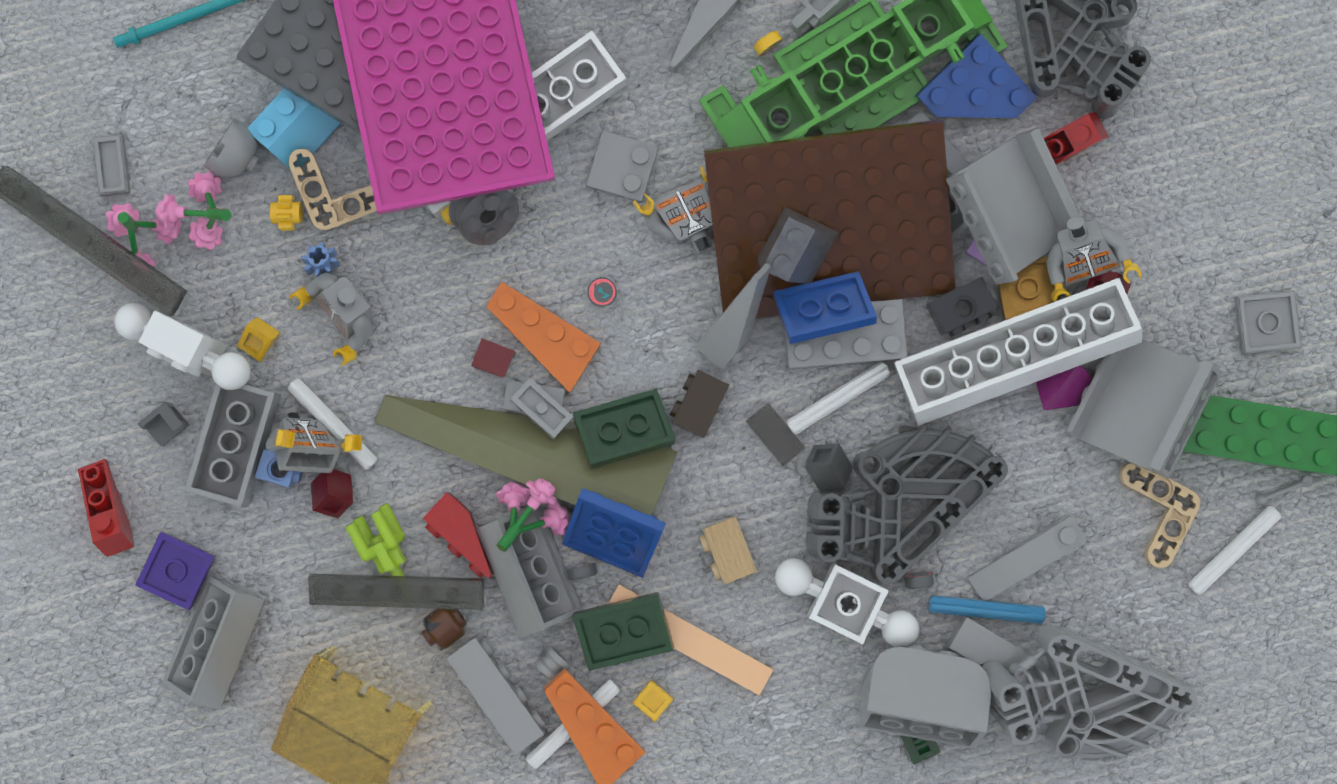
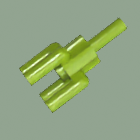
(383, 547)

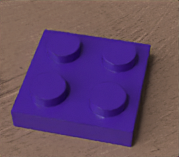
(175, 570)

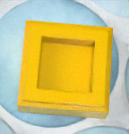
(653, 700)

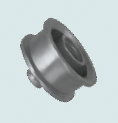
(485, 217)

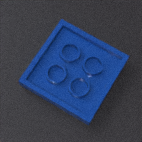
(613, 532)

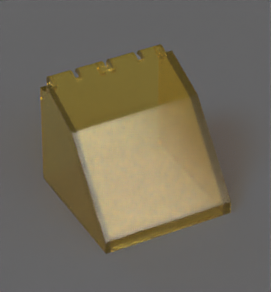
(342, 732)

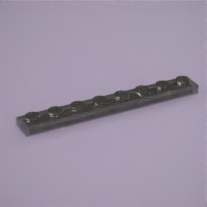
(90, 242)

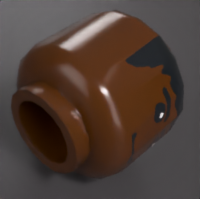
(443, 627)

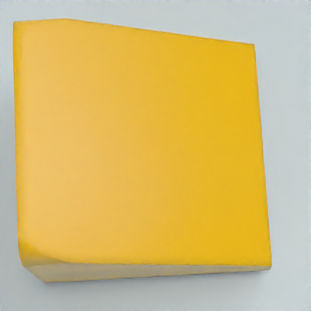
(257, 338)

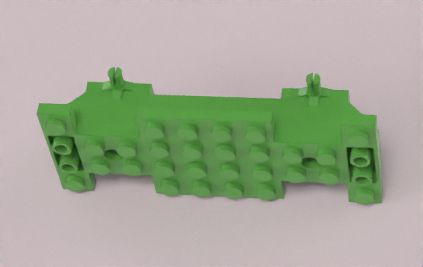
(850, 71)

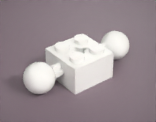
(182, 345)
(897, 627)

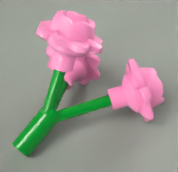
(125, 221)
(204, 232)
(540, 492)

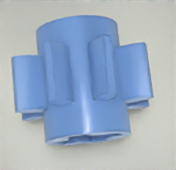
(320, 260)

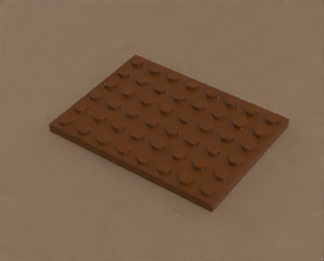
(871, 185)

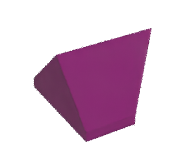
(1063, 388)

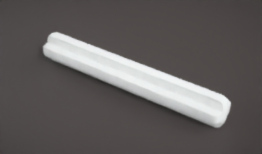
(838, 397)
(329, 420)
(1234, 550)
(560, 734)

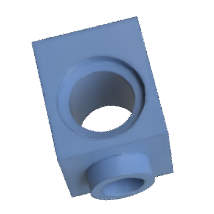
(267, 472)

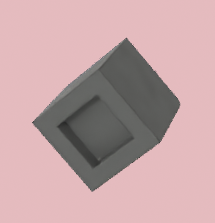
(164, 423)
(829, 466)

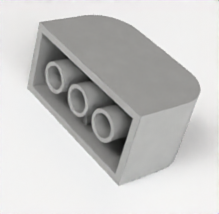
(926, 696)

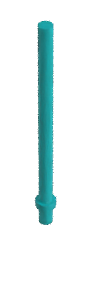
(135, 35)

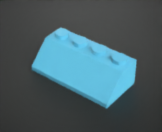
(292, 125)

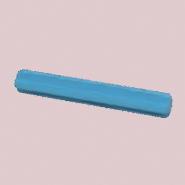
(987, 609)

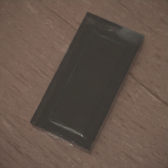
(775, 434)

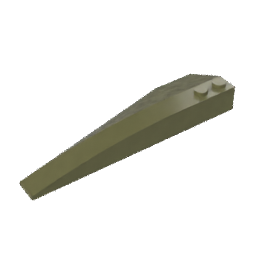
(524, 452)

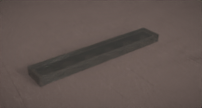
(396, 591)

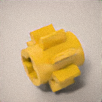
(286, 212)

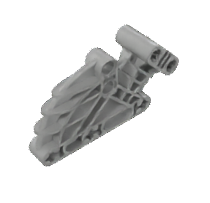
(1023, 696)

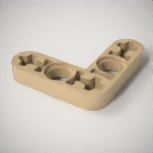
(335, 205)
(1172, 512)

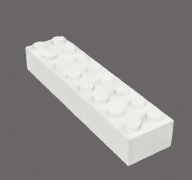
(571, 87)
(1019, 351)

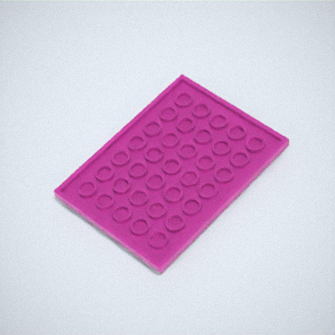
(442, 99)

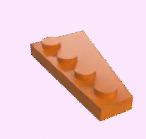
(550, 339)
(596, 734)

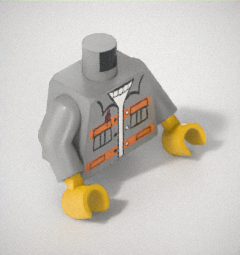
(681, 214)
(1086, 252)
(345, 309)
(307, 445)

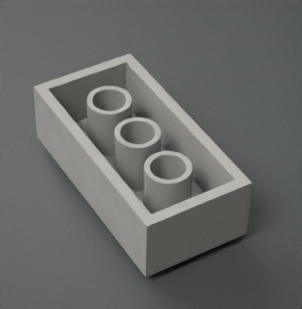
(856, 346)
(232, 444)

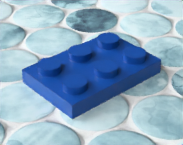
(824, 307)

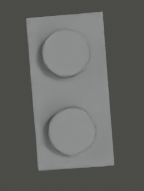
(541, 408)

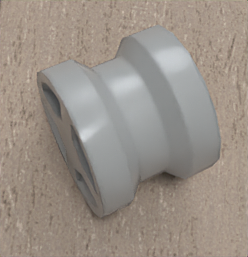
(552, 663)

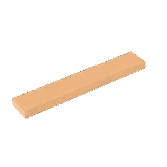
(710, 650)

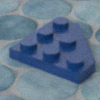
(976, 86)

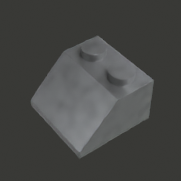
(796, 247)

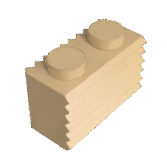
(728, 550)

